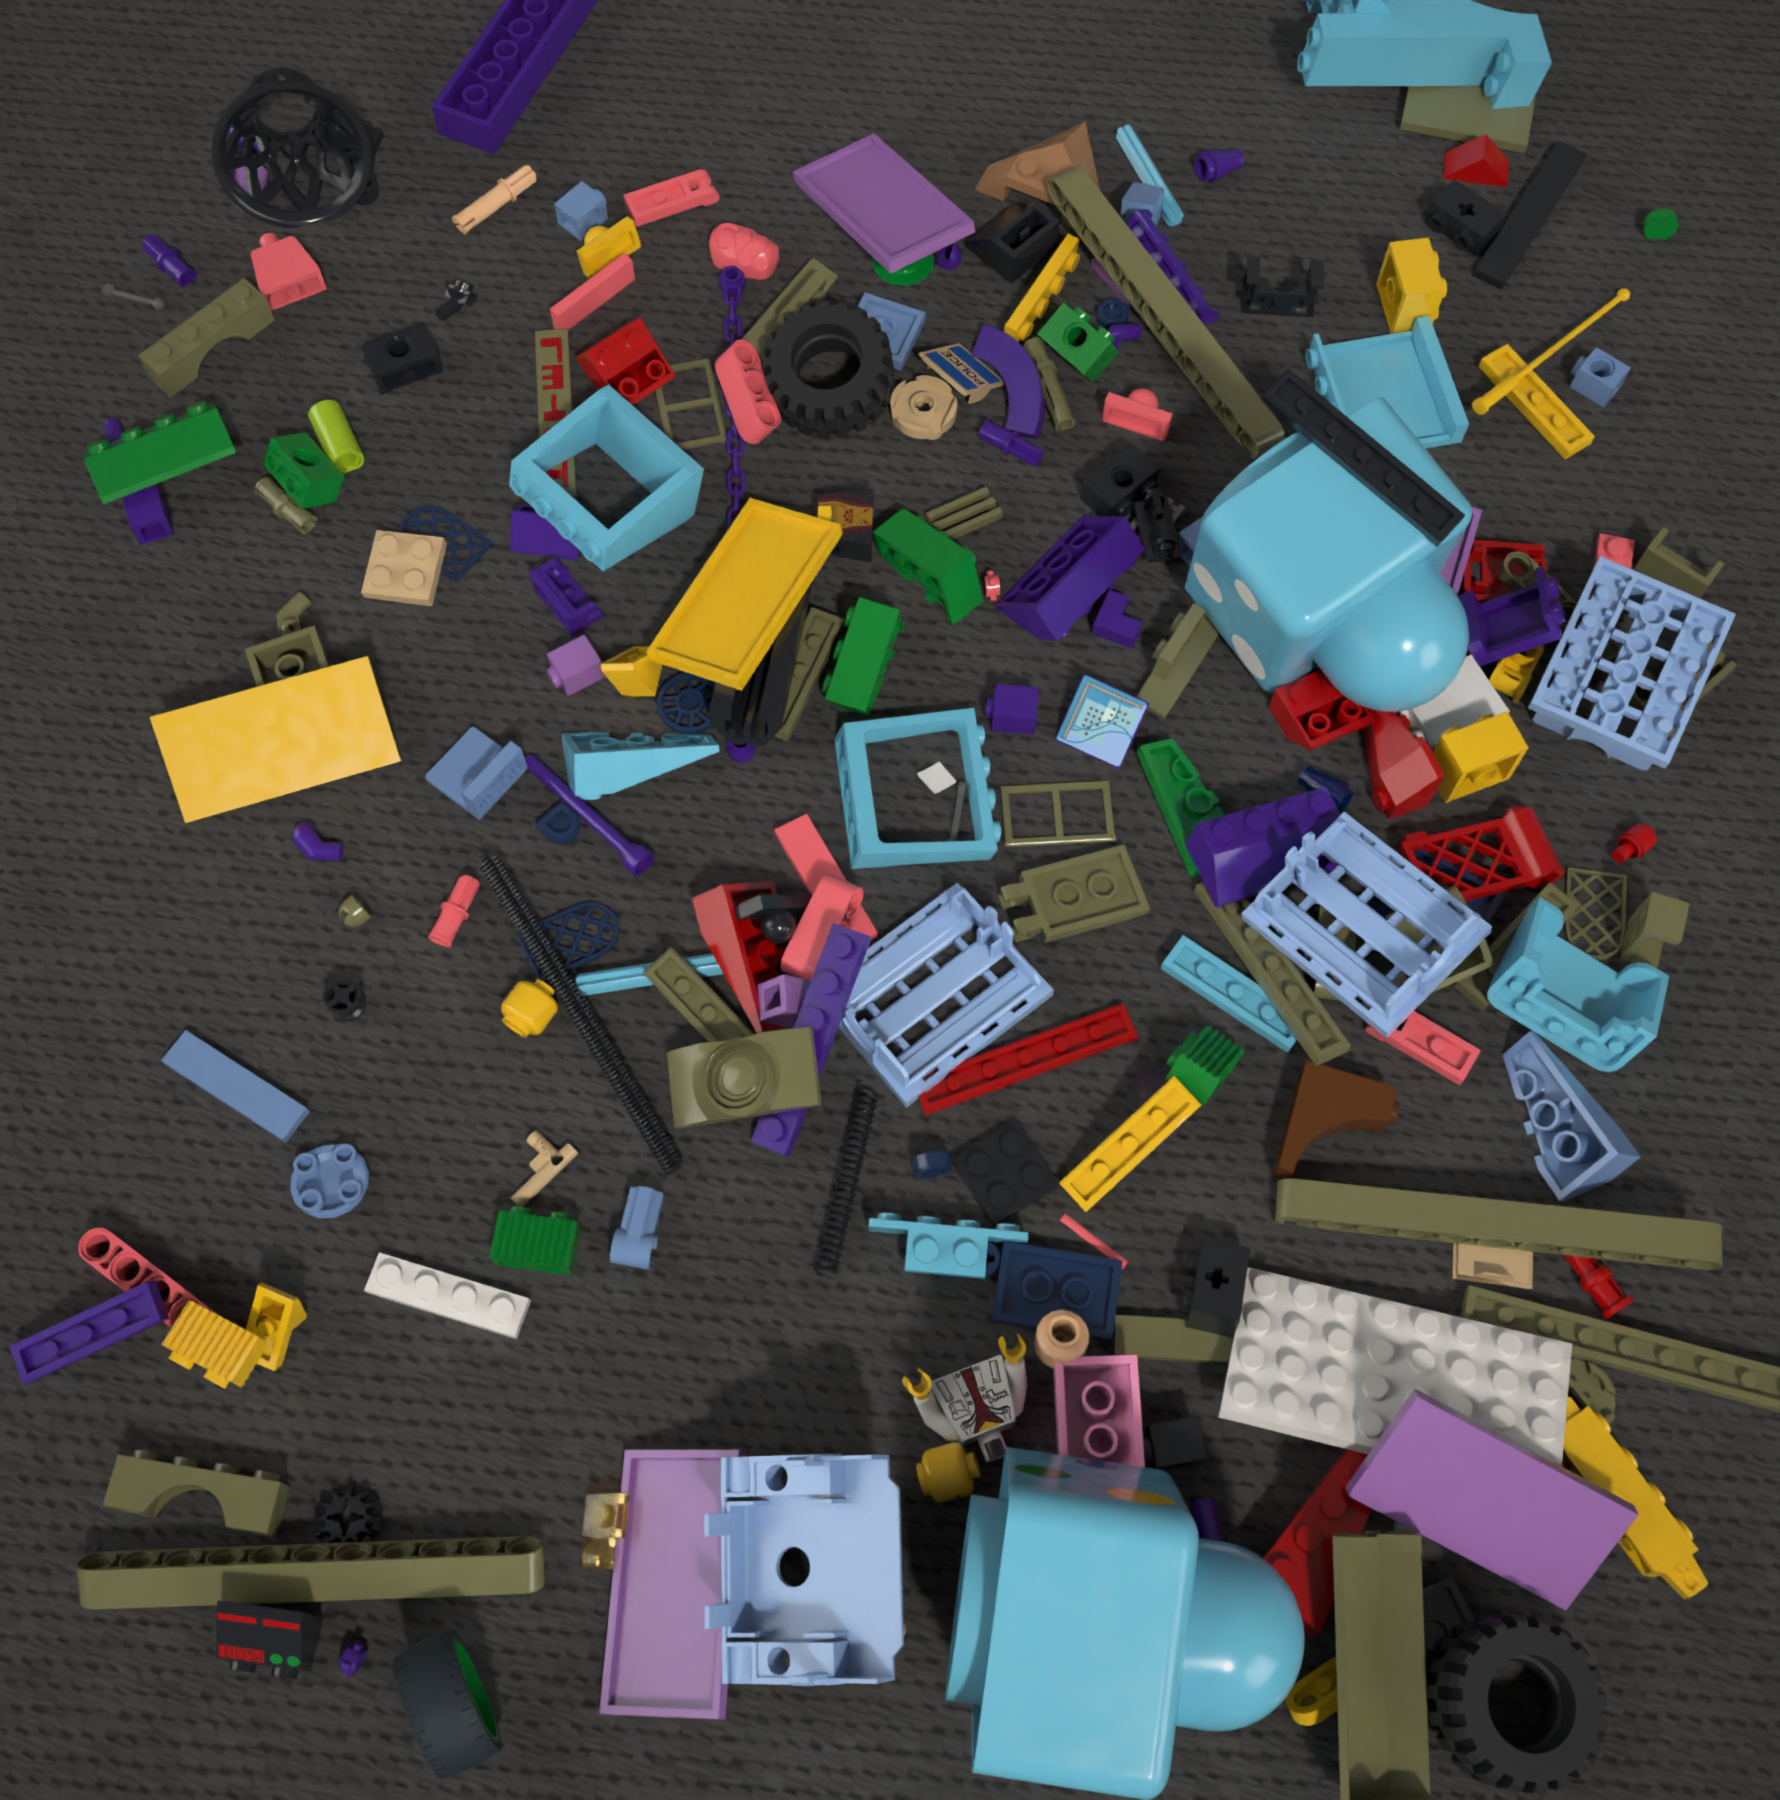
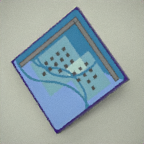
(1102, 721)

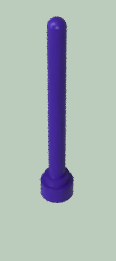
(631, 854)

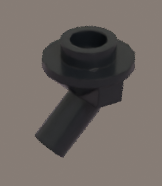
(460, 294)

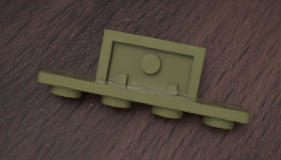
(806, 288)
(1178, 660)

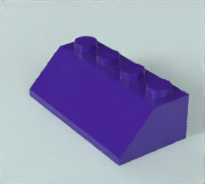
(1072, 576)
(1248, 848)

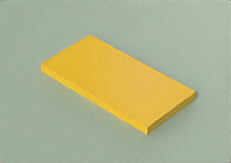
(745, 593)
(275, 739)

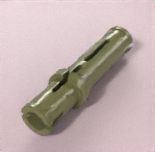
(1051, 388)

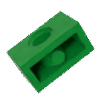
(1065, 328)
(303, 470)

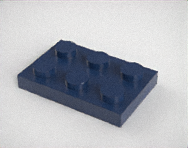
(1047, 1280)

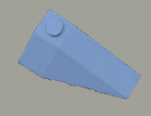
(1574, 1133)

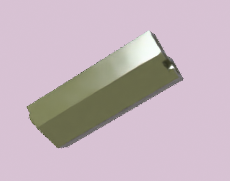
(1381, 1666)

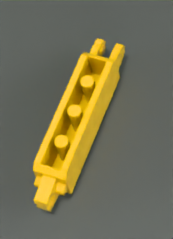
(1655, 1539)

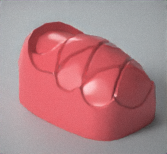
(744, 249)

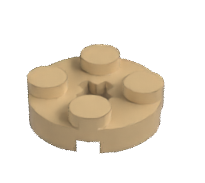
(923, 424)

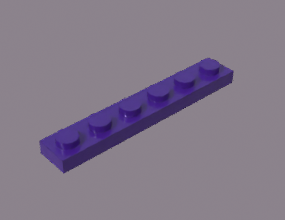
(822, 1012)

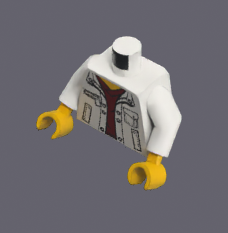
(975, 1400)

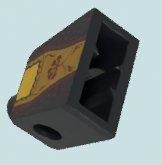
(855, 514)

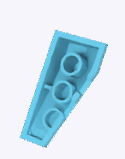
(608, 765)

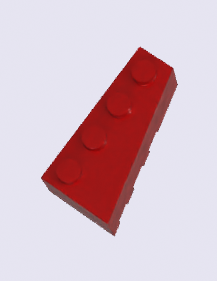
(1305, 1545)

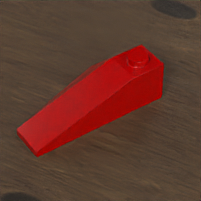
(1400, 766)
(739, 944)

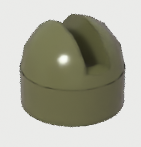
(353, 912)

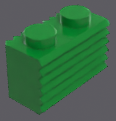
(1204, 1062)
(535, 1241)

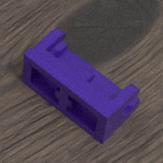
(564, 596)

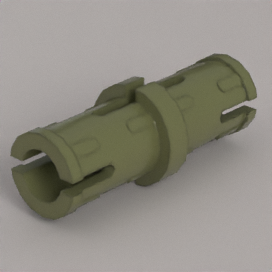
(284, 505)

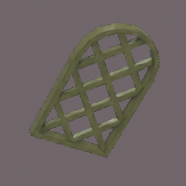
(1607, 912)

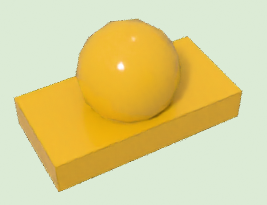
(606, 244)

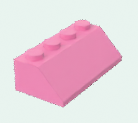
(1099, 1409)

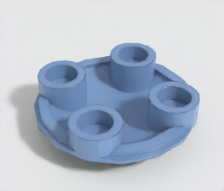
(329, 1180)

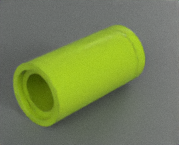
(336, 435)

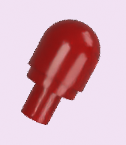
(1637, 838)

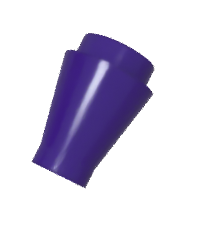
(1217, 163)

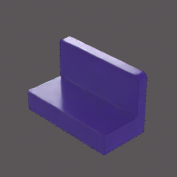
(537, 536)

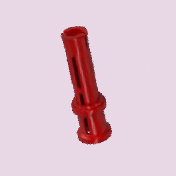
(1599, 1284)

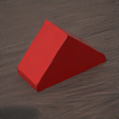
(1477, 162)

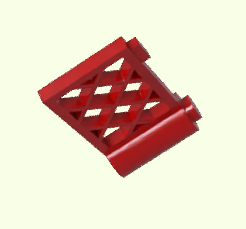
(1520, 838)

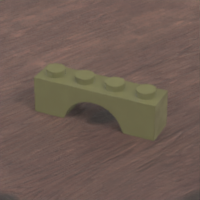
(177, 356)
(145, 1485)

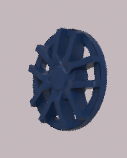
(688, 702)

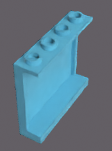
(1403, 370)

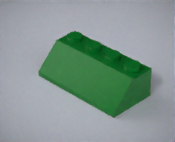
(158, 452)

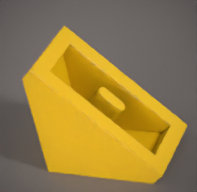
(633, 672)

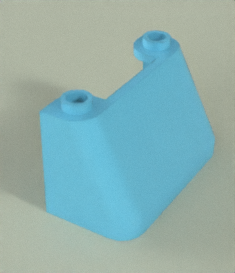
(1573, 996)

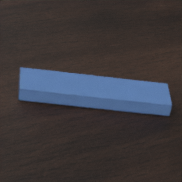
(235, 1086)

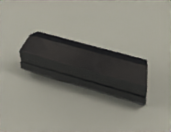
(760, 707)

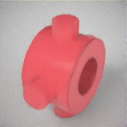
(991, 585)

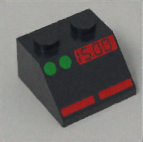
(266, 1637)

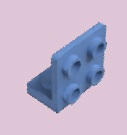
(477, 771)

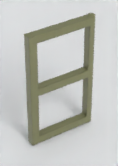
(664, 409)
(1059, 838)

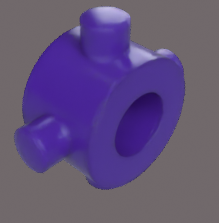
(352, 1658)

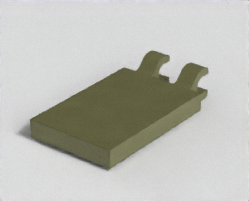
(1076, 895)

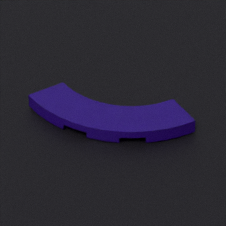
(1020, 377)

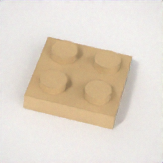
(404, 567)

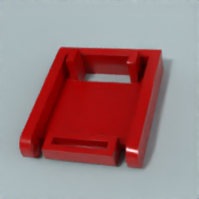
(1491, 556)

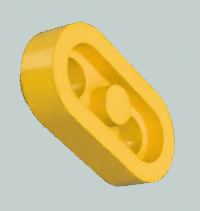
(1314, 1695)

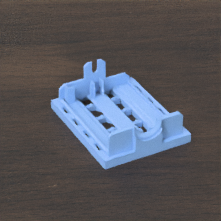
(1655, 608)
(1394, 883)
(907, 950)

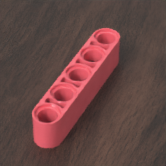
(122, 1258)

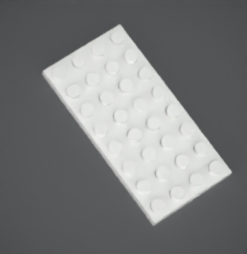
(1346, 1362)

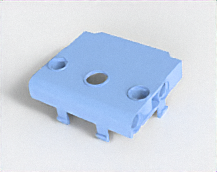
(849, 1609)

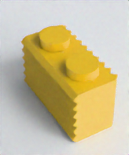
(214, 1344)

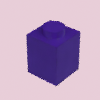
(148, 515)
(1013, 709)

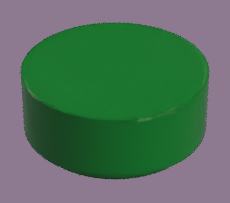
(1660, 224)

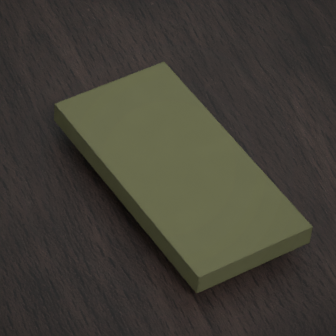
(1465, 114)

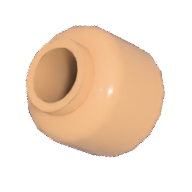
(1061, 1338)

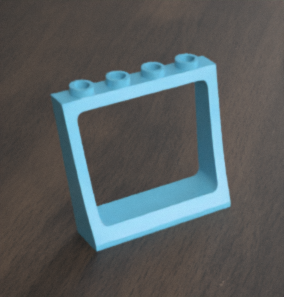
(857, 797)

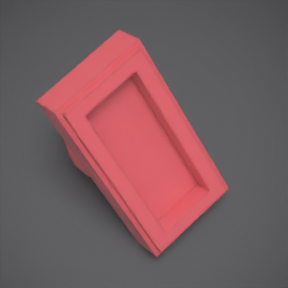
(1138, 413)

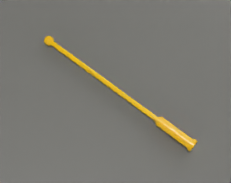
(1482, 404)

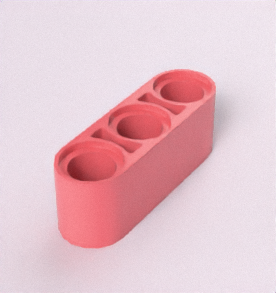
(747, 392)
(831, 903)

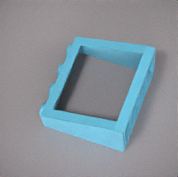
(639, 449)

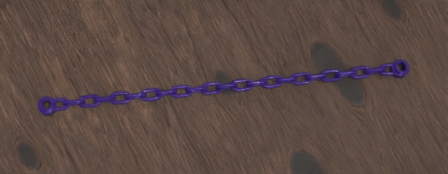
(734, 285)

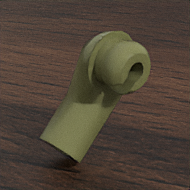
(288, 616)

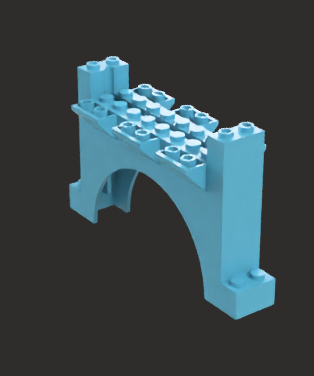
(1426, 47)

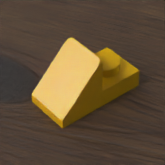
(273, 1319)

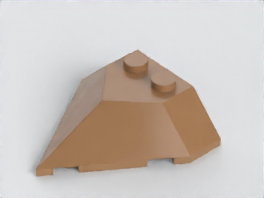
(1035, 165)

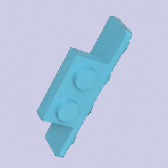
(946, 1248)

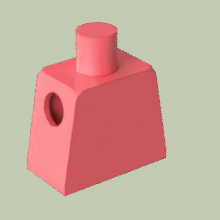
(285, 271)

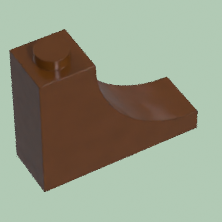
(1329, 1103)

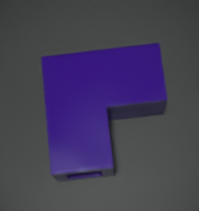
(1112, 622)

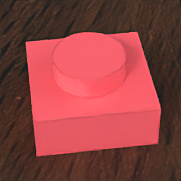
(1615, 549)

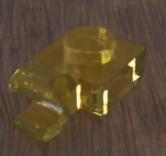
(604, 1523)

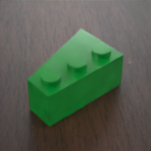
(932, 560)
(863, 656)

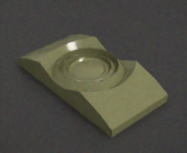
(743, 1077)

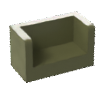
(1675, 570)
(1654, 922)

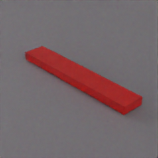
(1030, 1057)

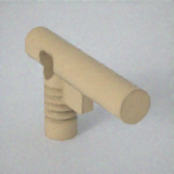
(543, 1166)

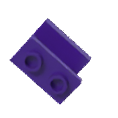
(1514, 620)

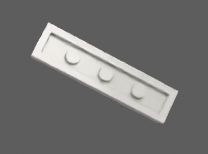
(447, 1295)

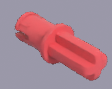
(454, 911)

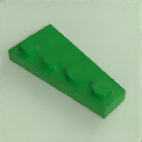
(1178, 793)

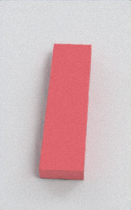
(814, 861)

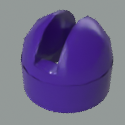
(955, 256)

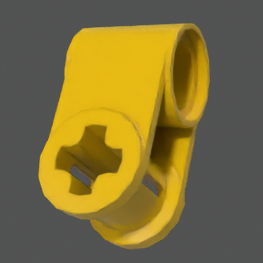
(1514, 673)

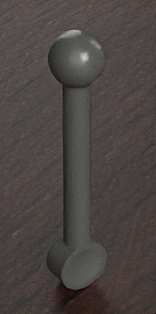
(109, 290)
(957, 812)

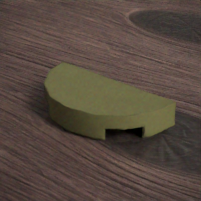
(1592, 1388)

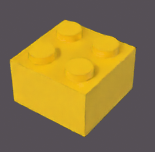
(1410, 283)
(1478, 755)

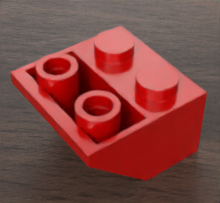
(627, 362)
(1316, 712)

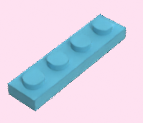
(1227, 990)

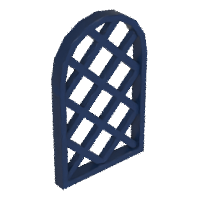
(451, 519)
(579, 935)

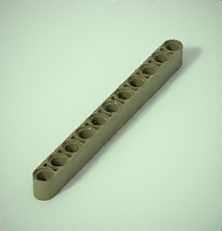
(1165, 311)
(1500, 1224)
(311, 1572)

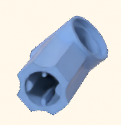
(637, 1237)

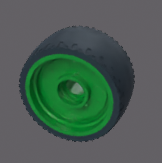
(446, 1704)

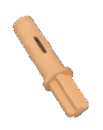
(487, 204)

